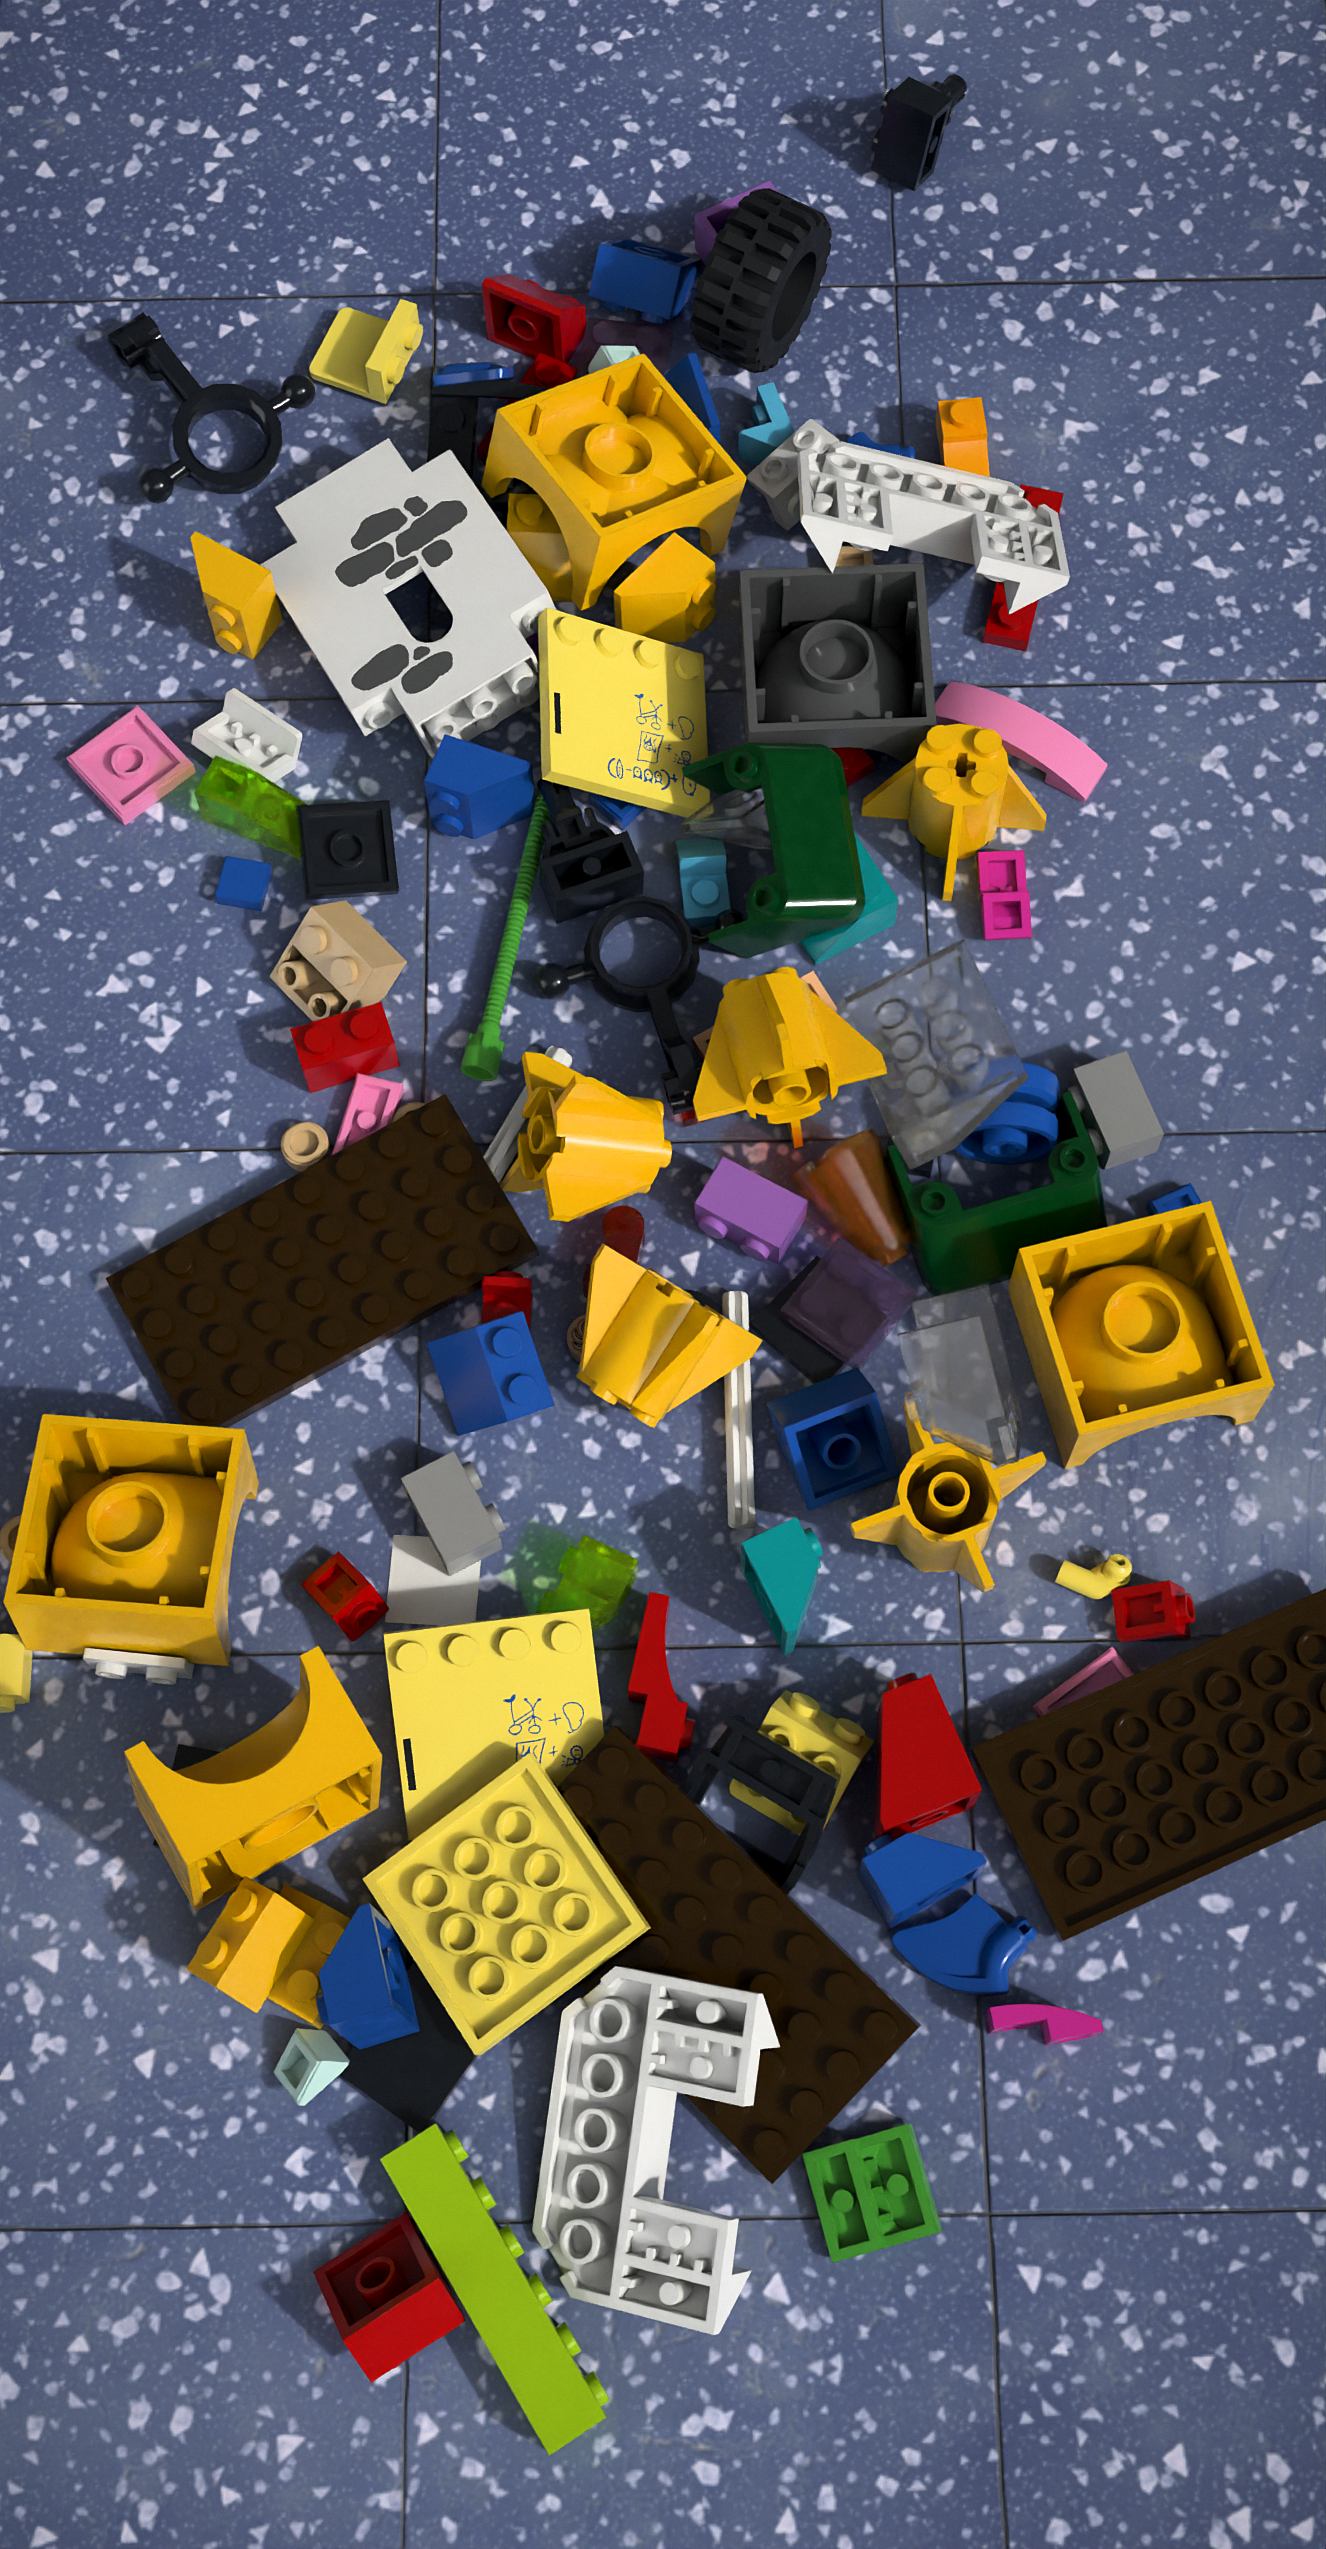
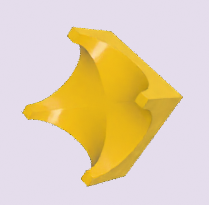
(616, 467)

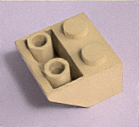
(336, 962)

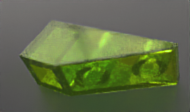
(249, 805)
(592, 1578)

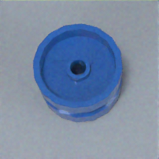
(1021, 1127)

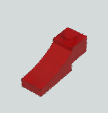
(664, 1718)

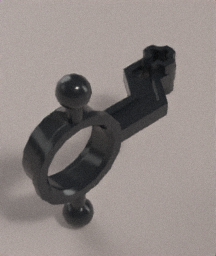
(143, 345)
(554, 981)

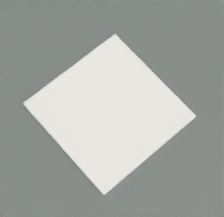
(422, 1588)

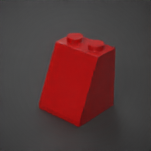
(919, 1760)

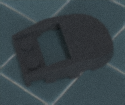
(455, 424)
(779, 1776)

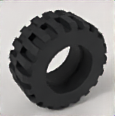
(760, 280)

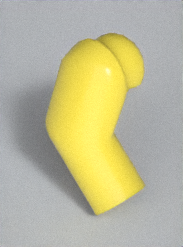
(1097, 1581)

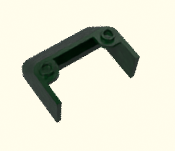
(810, 837)
(982, 1243)

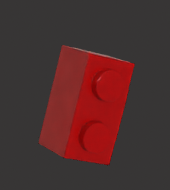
(345, 1045)

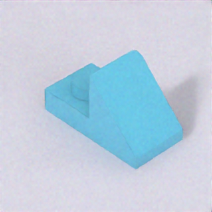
(770, 428)
(702, 879)

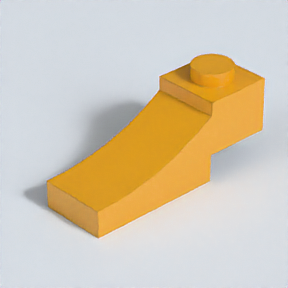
(963, 435)

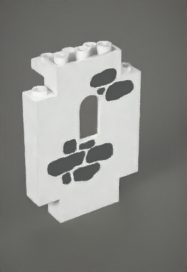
(374, 531)

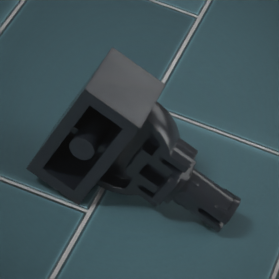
(914, 129)
(581, 863)

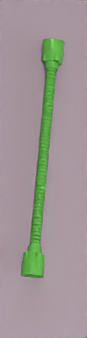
(484, 1049)

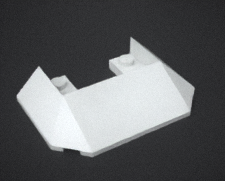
(931, 509)
(610, 2138)

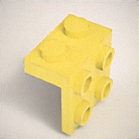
(367, 351)
(828, 1741)

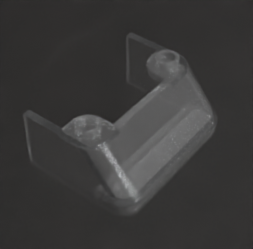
(963, 1375)

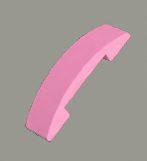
(1026, 735)

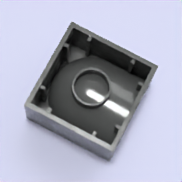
(837, 657)

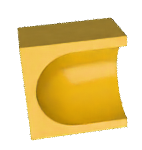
(1137, 1329)
(129, 1538)
(264, 1795)

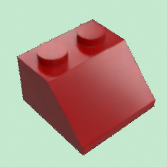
(532, 318)
(388, 2297)

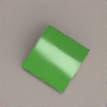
(872, 2192)

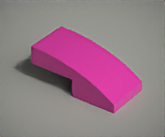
(1003, 895)
(1057, 2023)

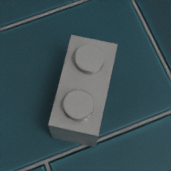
(1115, 1110)
(453, 1513)

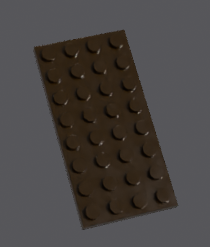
(321, 1267)
(1168, 1769)
(735, 1927)

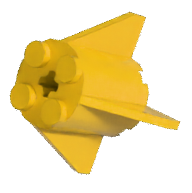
(956, 795)
(779, 1053)
(584, 1141)
(652, 1339)
(945, 1506)

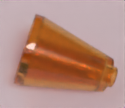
(858, 1197)

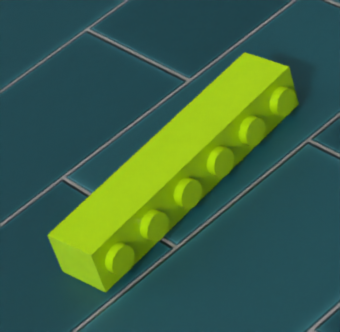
(495, 2289)

